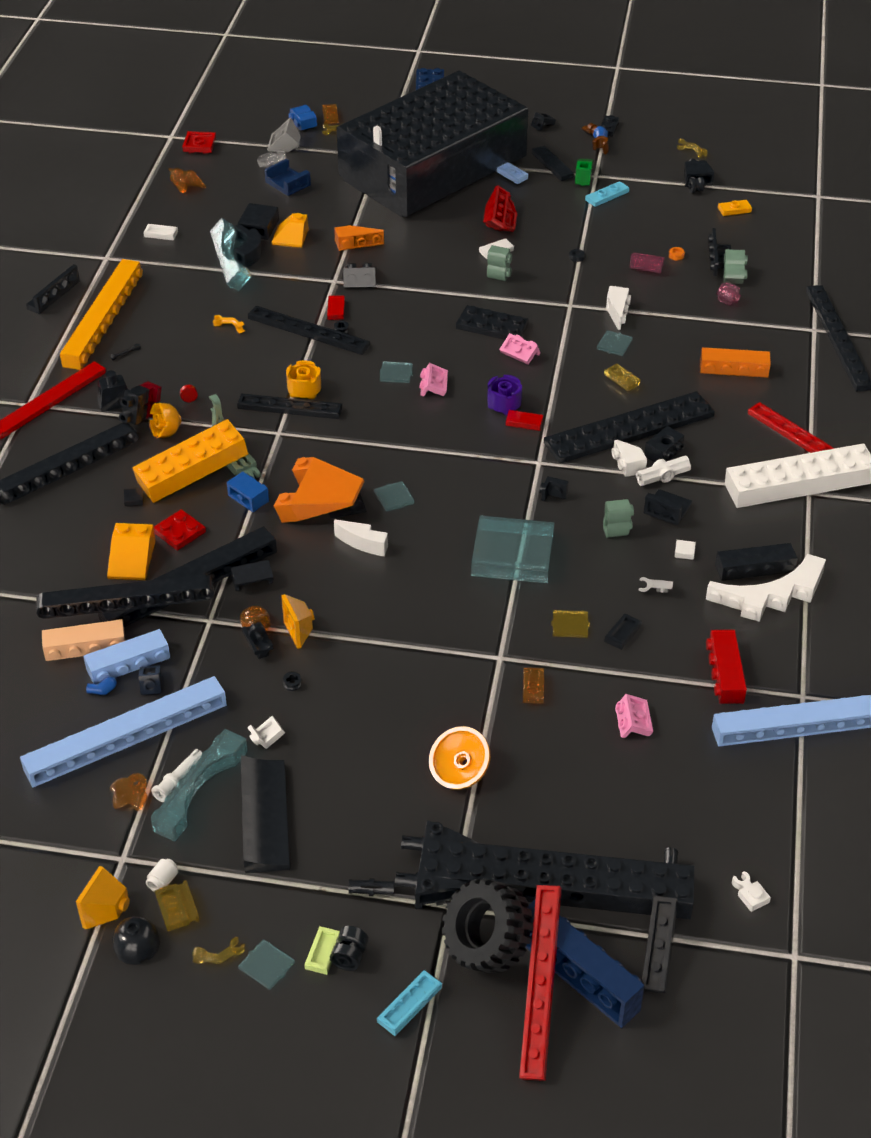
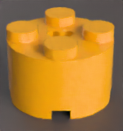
(303, 379)

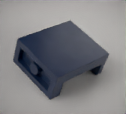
(286, 179)

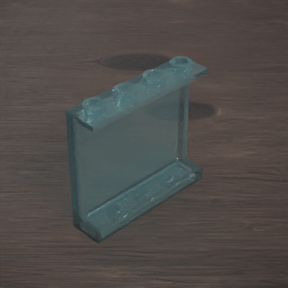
(512, 549)

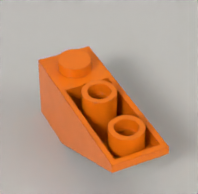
(356, 237)

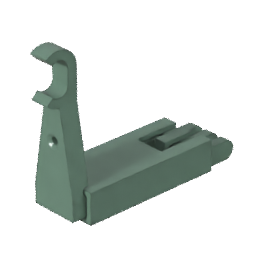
(245, 464)

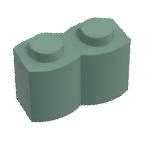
(499, 263)
(735, 266)
(618, 518)

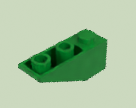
(584, 171)

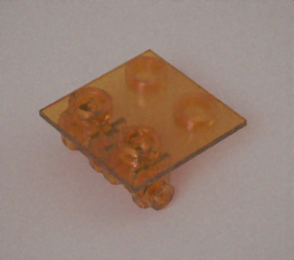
(184, 178)

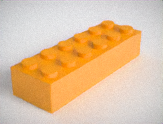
(190, 460)

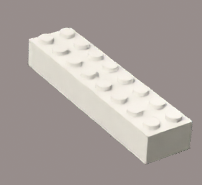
(799, 475)

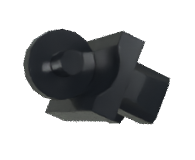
(258, 639)

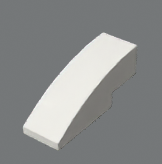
(361, 537)

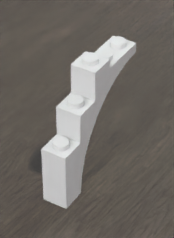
(775, 594)

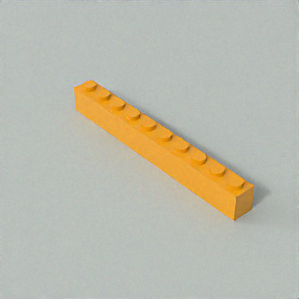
(101, 314)

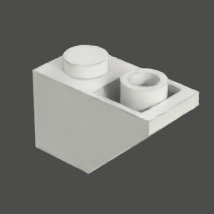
(629, 458)

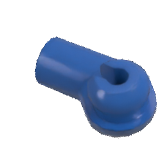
(103, 687)

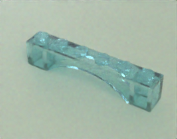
(223, 236)
(223, 754)

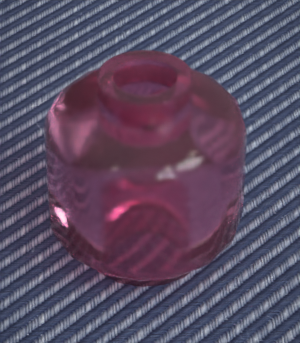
(728, 293)

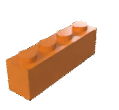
(735, 362)

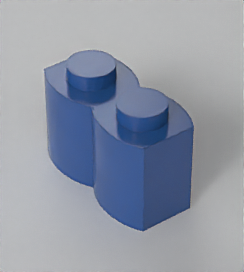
(303, 117)

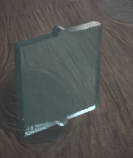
(614, 343)
(396, 372)
(394, 496)
(266, 964)

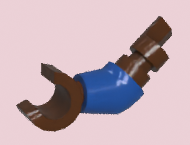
(600, 135)

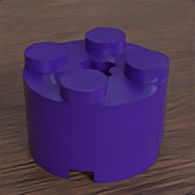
(504, 393)

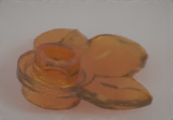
(128, 793)

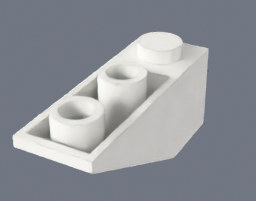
(618, 304)

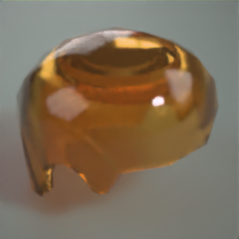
(253, 615)

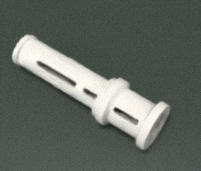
(171, 780)

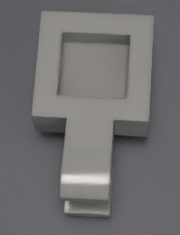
(660, 585)

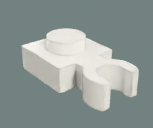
(750, 893)

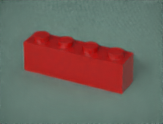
(727, 667)

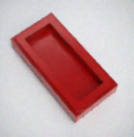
(335, 308)
(524, 420)

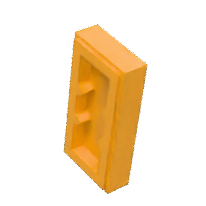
(734, 207)

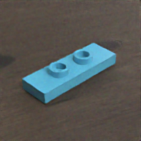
(606, 194)
(409, 1003)

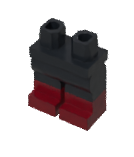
(138, 402)

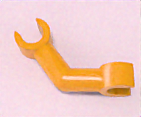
(219, 320)

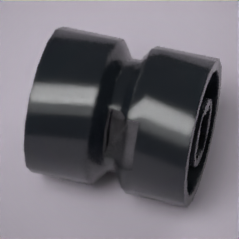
(349, 948)

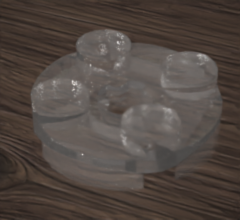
(270, 159)

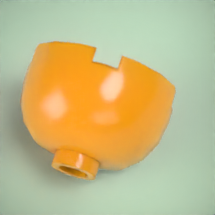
(165, 420)

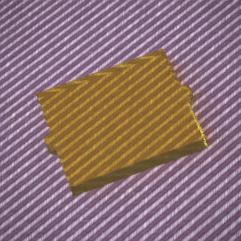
(570, 623)

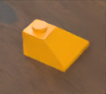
(292, 231)
(297, 619)
(102, 899)

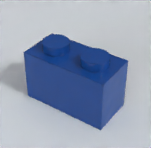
(248, 491)

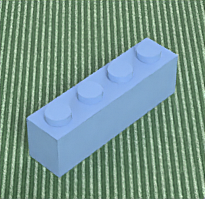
(127, 656)

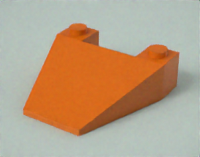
(320, 490)

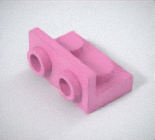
(519, 348)
(433, 379)
(633, 716)

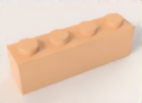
(81, 639)

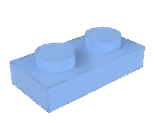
(512, 173)

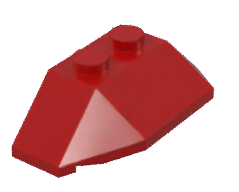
(500, 211)

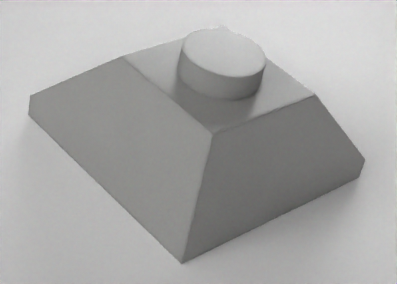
(285, 138)

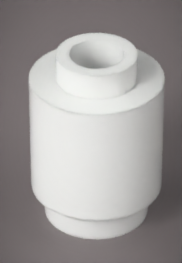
(162, 874)

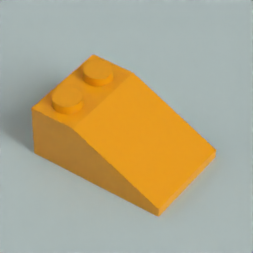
(131, 551)

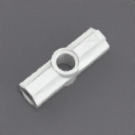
(663, 470)

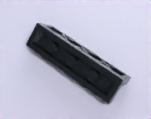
(54, 290)

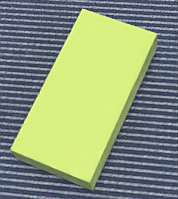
(319, 954)

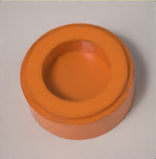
(676, 253)

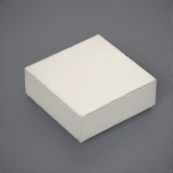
(685, 549)

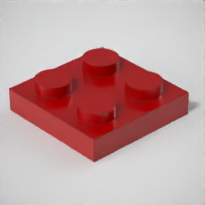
(199, 142)
(179, 529)

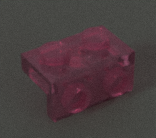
(646, 262)

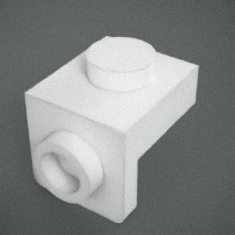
(266, 733)

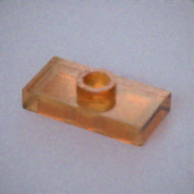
(330, 114)
(533, 685)

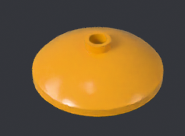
(450, 752)

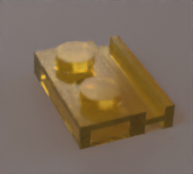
(176, 905)

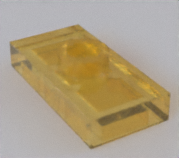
(622, 377)

